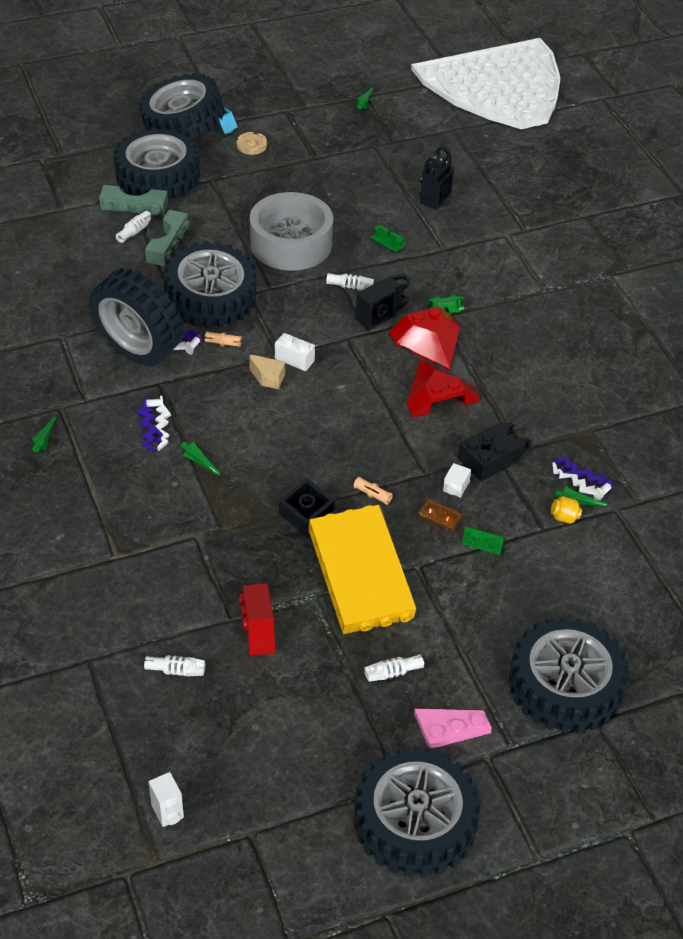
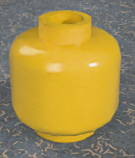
(566, 509)

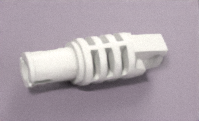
(134, 226)
(349, 281)
(176, 665)
(393, 667)

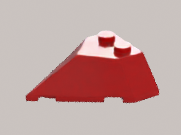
(429, 335)
(434, 386)

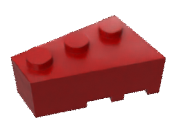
(258, 618)

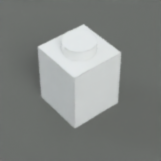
(457, 480)

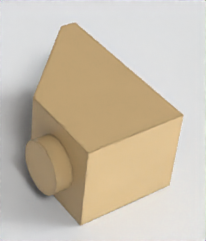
(267, 371)

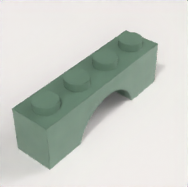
(115, 200)
(161, 249)

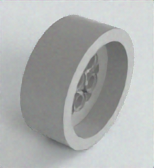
(291, 231)

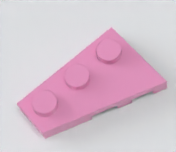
(451, 726)

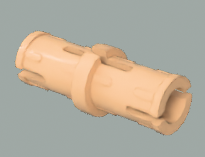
(223, 339)
(383, 495)

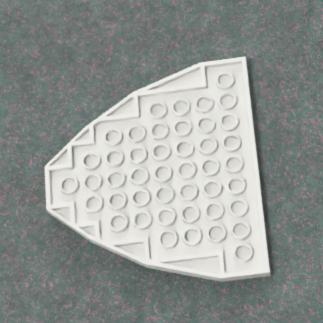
(501, 83)

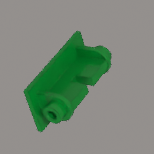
(392, 241)
(452, 303)
(483, 540)

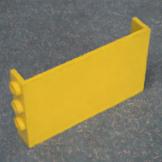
(361, 569)

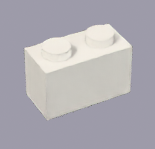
(294, 351)
(166, 799)

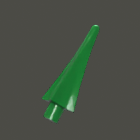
(363, 100)
(41, 439)
(193, 453)
(581, 498)

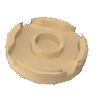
(251, 143)

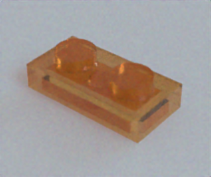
(440, 515)

